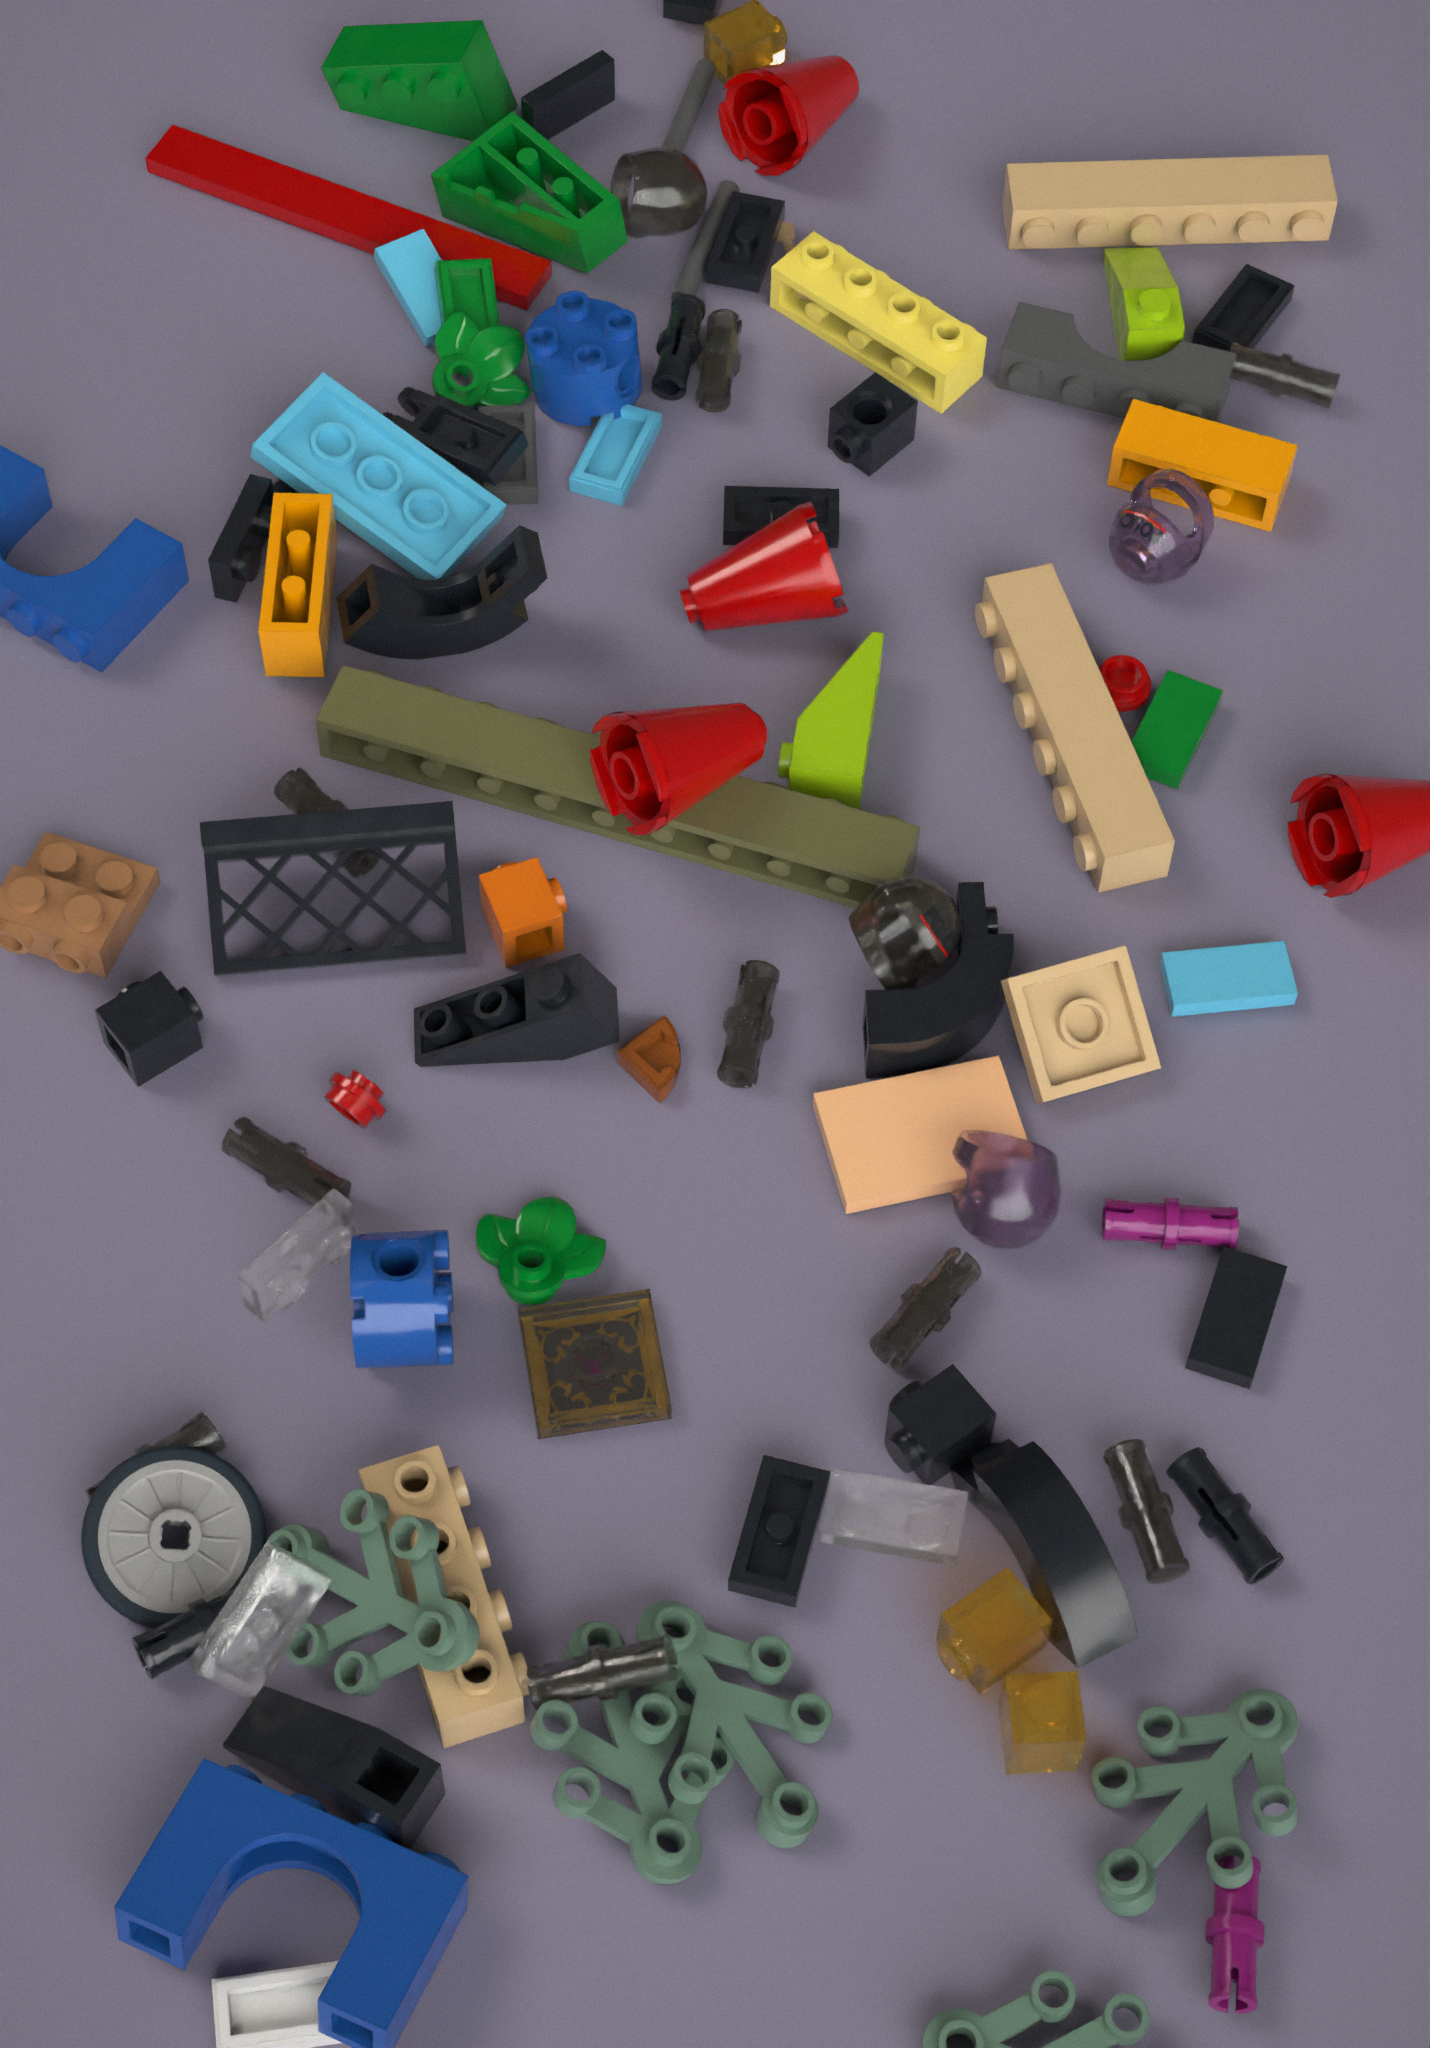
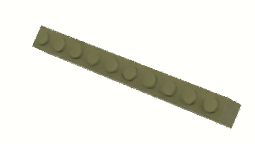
(548, 774)

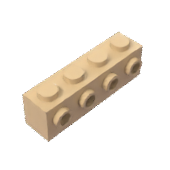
(490, 1686)

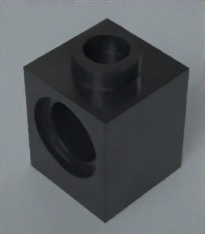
(872, 424)

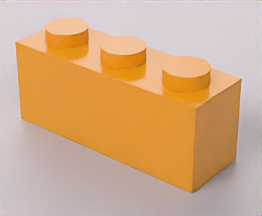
(1235, 468)
(298, 585)

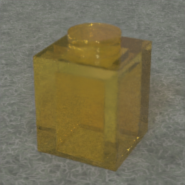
(744, 40)
(992, 1631)
(1041, 1722)

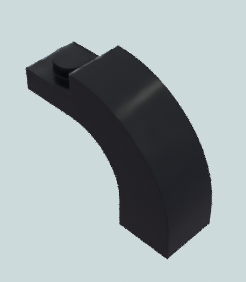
(444, 615)
(947, 1018)
(1053, 1544)

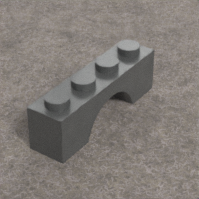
(1053, 362)

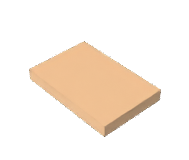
(898, 1133)

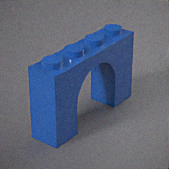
(93, 609)
(238, 1828)

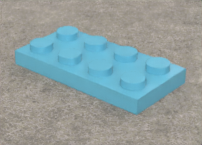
(380, 480)

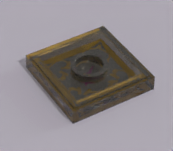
(594, 1364)

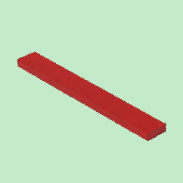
(333, 208)

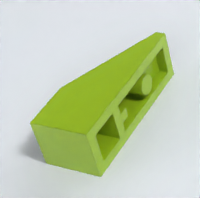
(1142, 303)
(836, 731)

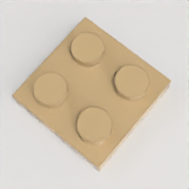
(1080, 1024)

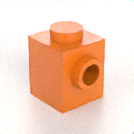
(523, 911)

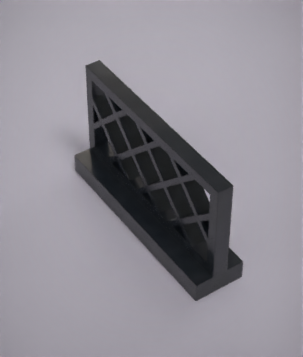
(329, 834)

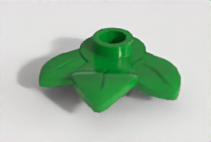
(481, 357)
(538, 1249)

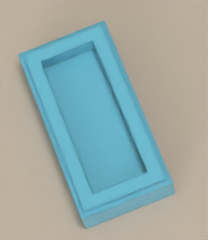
(409, 271)
(615, 454)
(1228, 978)

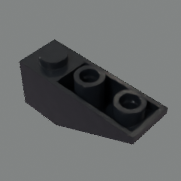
(521, 1018)
(340, 1763)

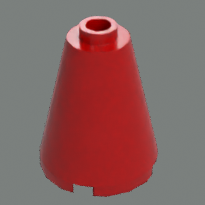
(785, 109)
(768, 578)
(672, 758)
(1357, 829)

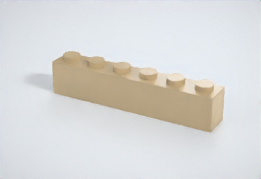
(1168, 202)
(1074, 729)

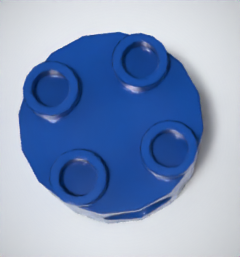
(584, 359)
(401, 1299)

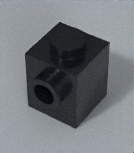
(150, 1027)
(937, 1425)

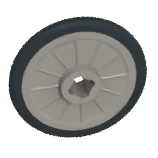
(173, 1488)

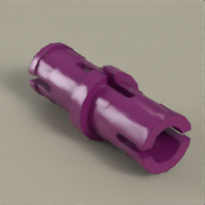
(1170, 1223)
(1234, 1941)

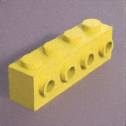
(878, 321)

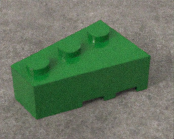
(421, 76)
(530, 196)

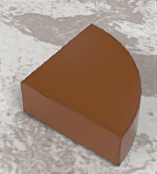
(653, 1058)

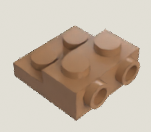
(74, 904)

